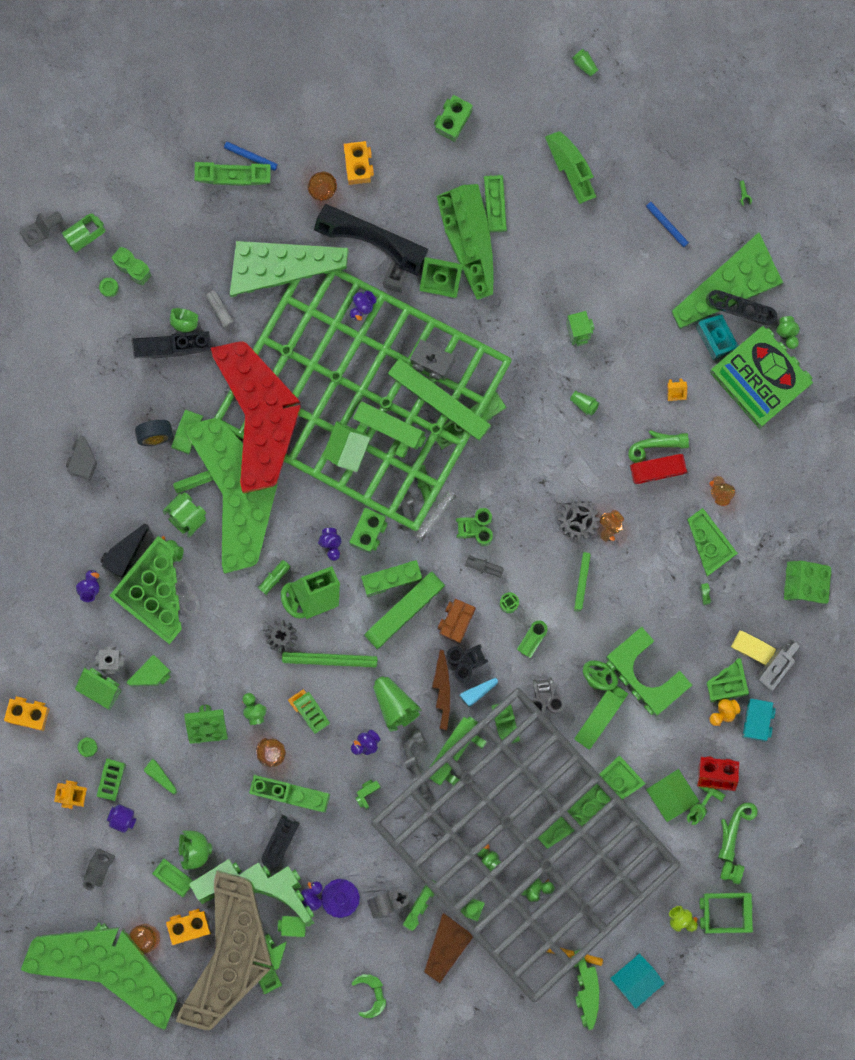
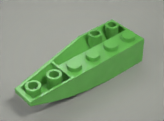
(469, 235)

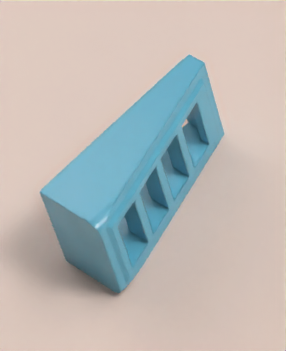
(472, 695)

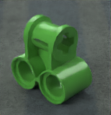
(475, 527)

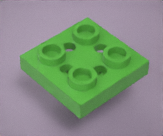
(206, 725)

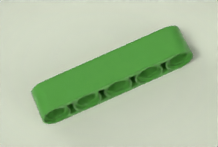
(404, 610)

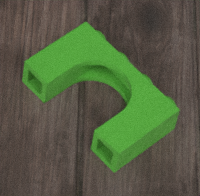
(655, 698)

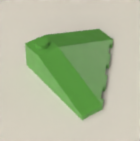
(150, 591)

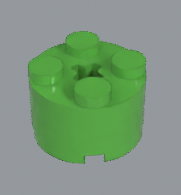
(185, 514)

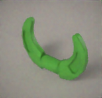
(375, 983)

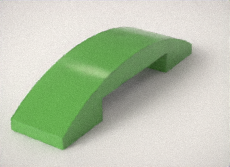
(232, 174)

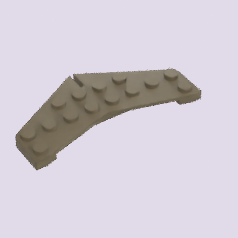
(231, 968)

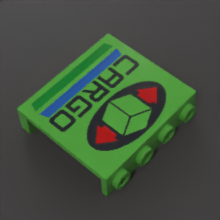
(761, 376)

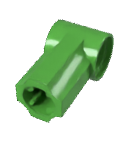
(531, 640)

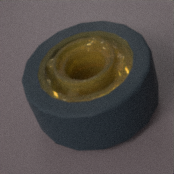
(153, 432)

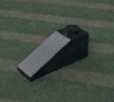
(122, 554)

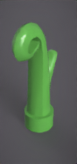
(660, 441)
(730, 832)

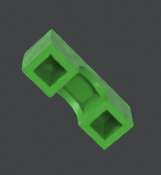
(392, 577)

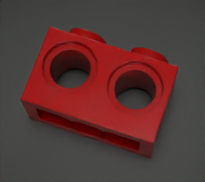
(717, 777)

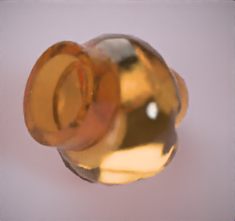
(721, 491)
(612, 525)

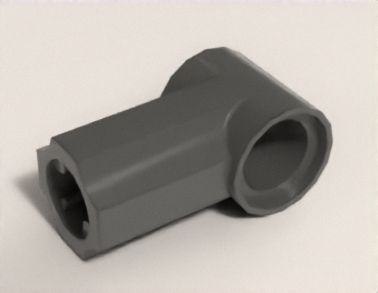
(406, 509)

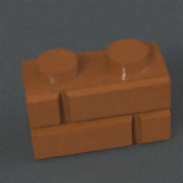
(456, 621)

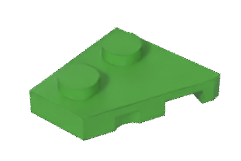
(729, 683)

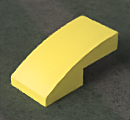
(753, 647)

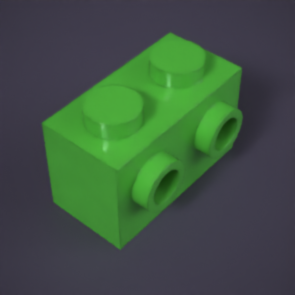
(579, 328)

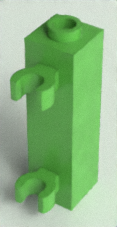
(391, 426)
(462, 729)

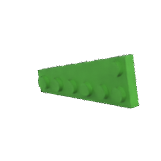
(618, 777)

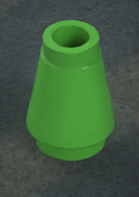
(584, 62)
(585, 403)

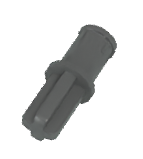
(484, 566)

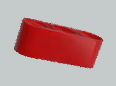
(658, 469)

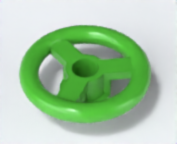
(291, 602)
(597, 678)

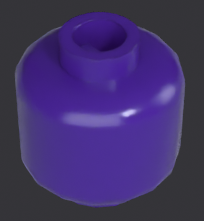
(121, 818)

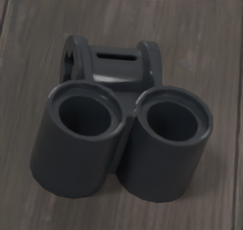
(468, 660)

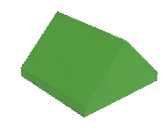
(441, 277)
(672, 795)

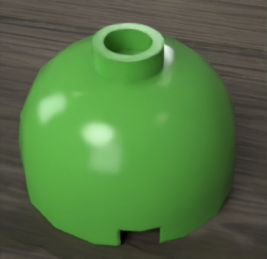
(194, 849)

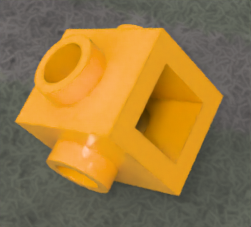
(70, 794)

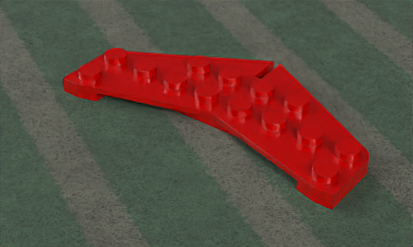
(267, 425)

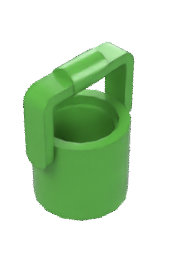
(78, 236)

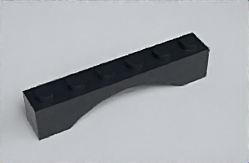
(337, 223)

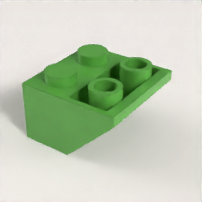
(317, 592)
(98, 689)

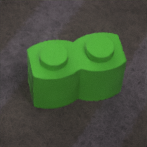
(134, 267)

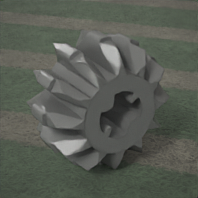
(285, 630)

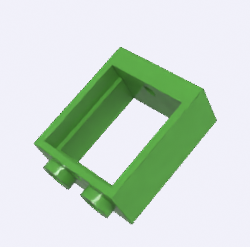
(746, 913)

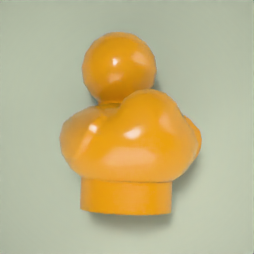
(727, 712)

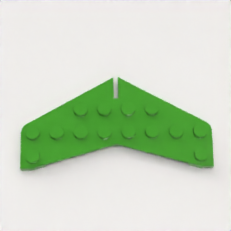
(244, 514)
(118, 967)

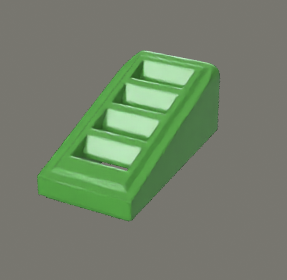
(318, 721)
(106, 770)
(156, 772)

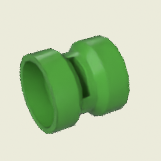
(511, 604)
(735, 876)

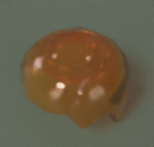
(322, 186)
(270, 752)
(145, 937)

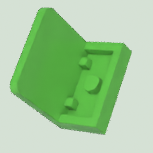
(807, 582)

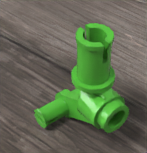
(699, 811)

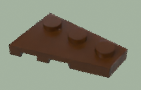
(447, 947)

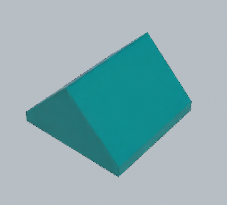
(717, 336)
(637, 980)

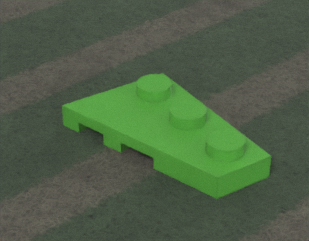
(710, 542)

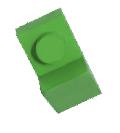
(277, 953)

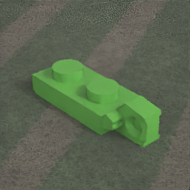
(418, 907)

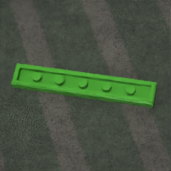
(439, 399)

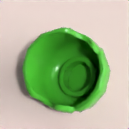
(183, 320)

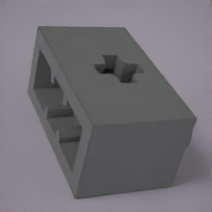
(425, 352)

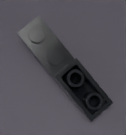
(171, 346)

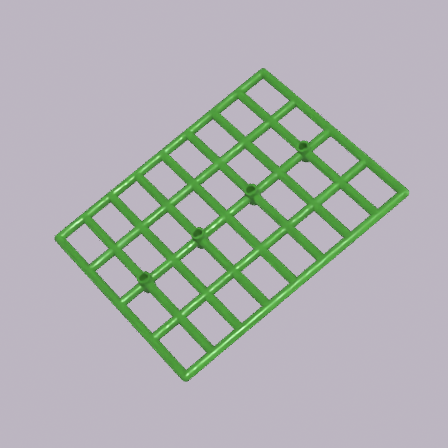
(385, 402)

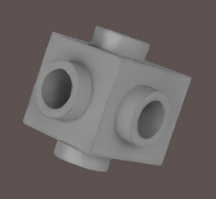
(115, 665)

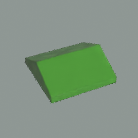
(346, 447)

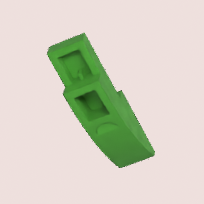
(571, 160)
(494, 407)
(289, 794)
(589, 997)

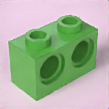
(456, 119)
(363, 529)

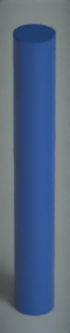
(249, 155)
(667, 224)

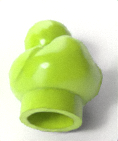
(681, 919)

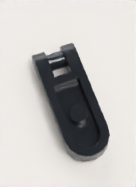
(279, 843)

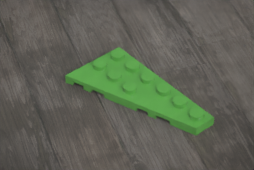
(274, 264)
(743, 275)

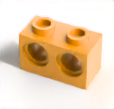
(354, 163)
(25, 718)
(189, 931)

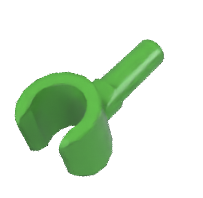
(744, 194)

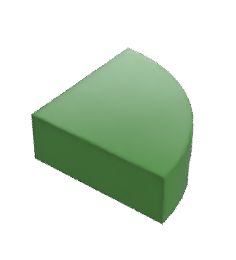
(705, 589)

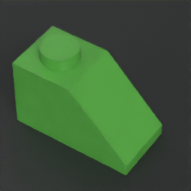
(150, 674)

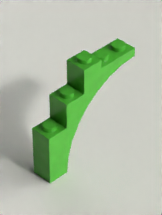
(279, 886)

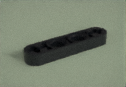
(740, 311)

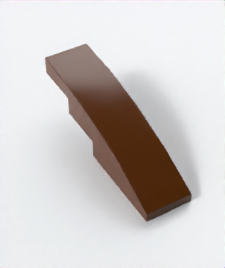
(442, 683)

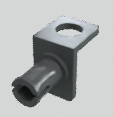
(41, 227)
(97, 870)

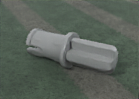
(219, 308)

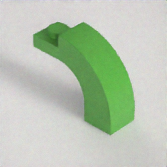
(600, 717)

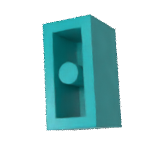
(758, 720)

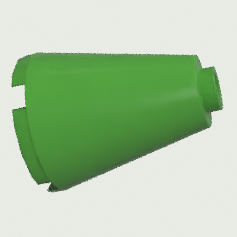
(394, 704)

